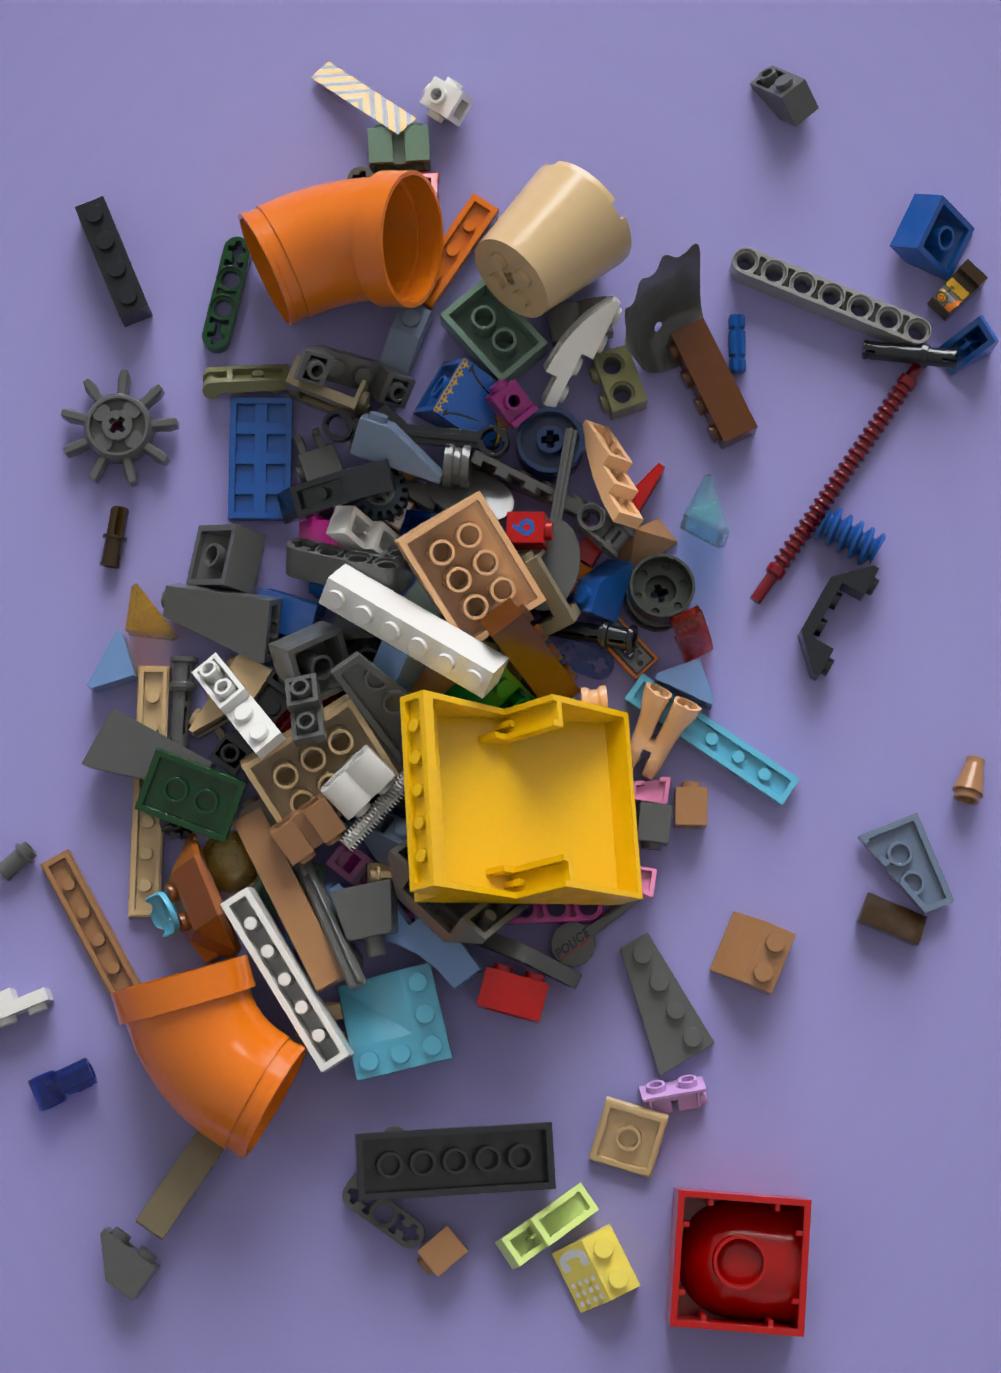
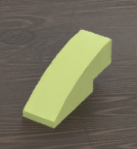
(546, 1226)

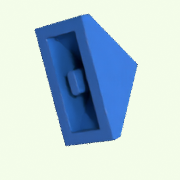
(972, 343)

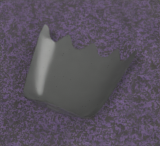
(667, 298)

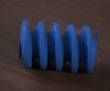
(850, 536)

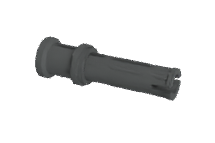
(182, 688)

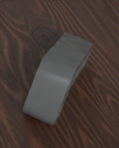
(318, 560)

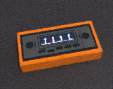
(636, 662)

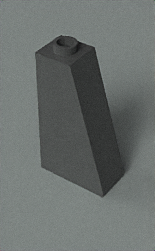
(228, 617)
(129, 746)

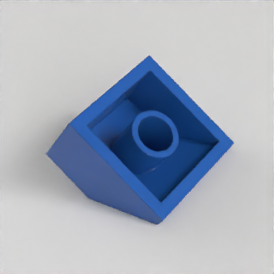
(932, 235)

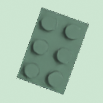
(493, 334)

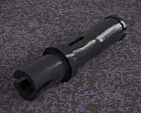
(910, 354)

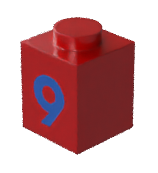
(529, 530)

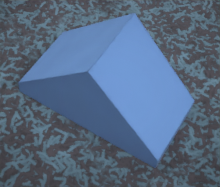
(115, 666)
(688, 682)

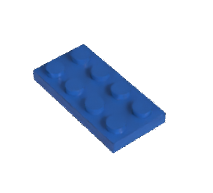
(259, 457)

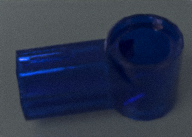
(54, 1086)

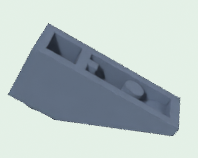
(406, 338)
(383, 439)

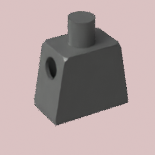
(368, 914)

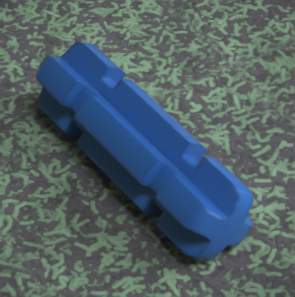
(737, 343)

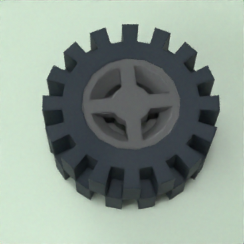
(392, 504)

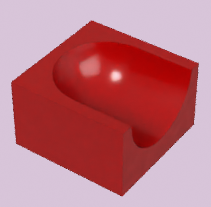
(738, 1262)

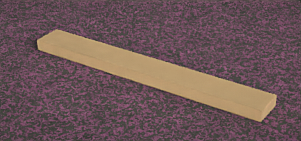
(146, 833)

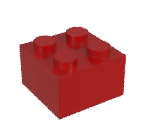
(512, 993)

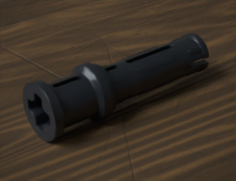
(604, 635)

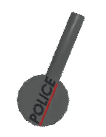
(575, 943)

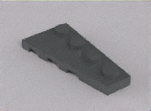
(523, 483)

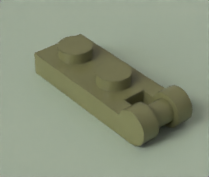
(244, 379)

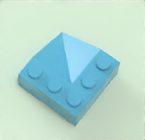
(395, 1022)

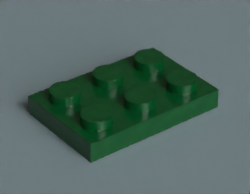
(191, 795)

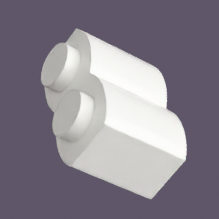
(358, 782)

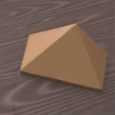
(648, 540)

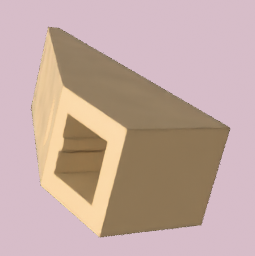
(253, 678)

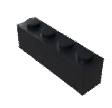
(113, 261)

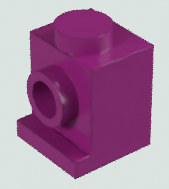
(498, 402)

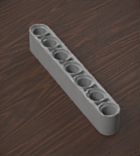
(819, 287)

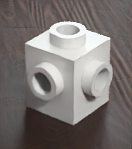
(446, 101)

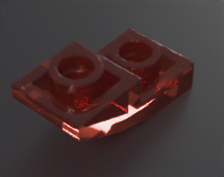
(691, 634)

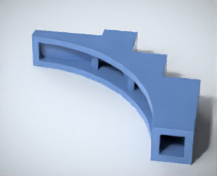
(451, 959)

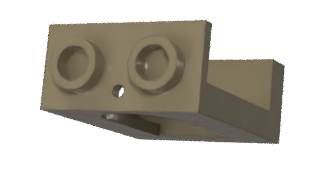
(328, 399)
(562, 612)

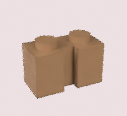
(307, 829)

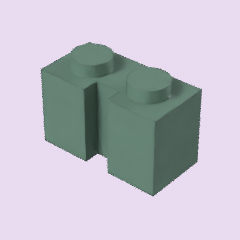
(399, 151)

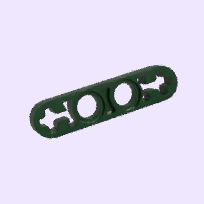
(225, 294)

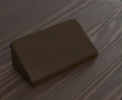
(892, 919)

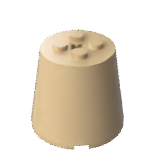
(552, 240)

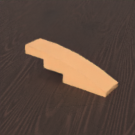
(609, 470)

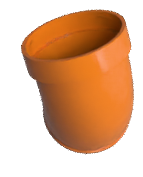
(348, 244)
(212, 1050)

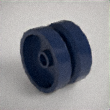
(534, 434)

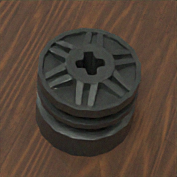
(669, 579)

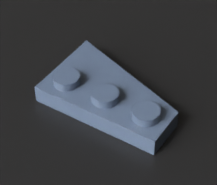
(910, 861)

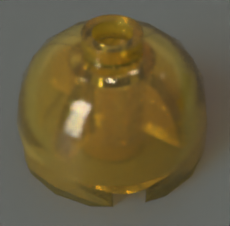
(229, 864)

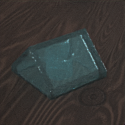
(705, 515)

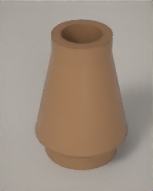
(970, 782)

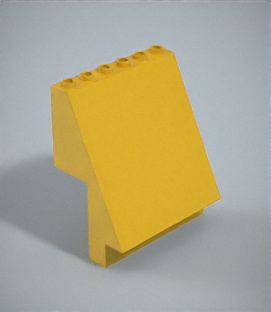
(519, 802)

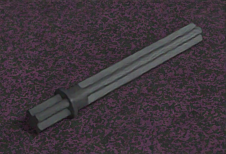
(330, 924)

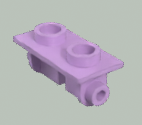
(687, 1090)

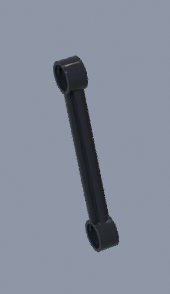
(427, 434)

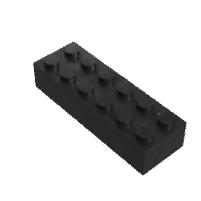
(454, 1161)

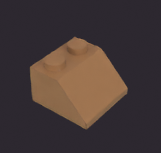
(752, 952)

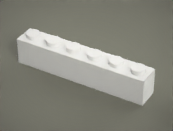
(413, 630)
(287, 979)

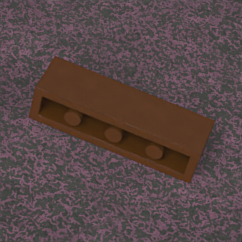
(711, 383)
(528, 651)

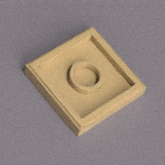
(628, 1136)

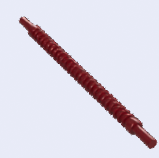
(776, 570)

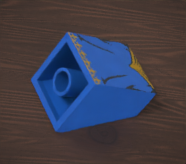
(458, 400)

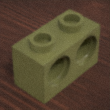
(625, 381)

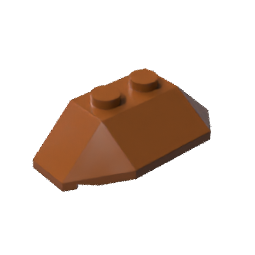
(199, 902)

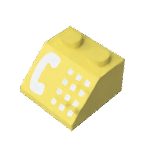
(595, 1268)

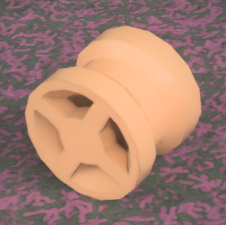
(595, 696)

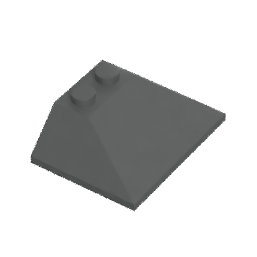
(450, 921)

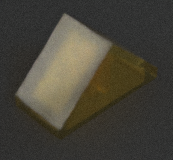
(145, 619)

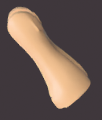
(679, 717)

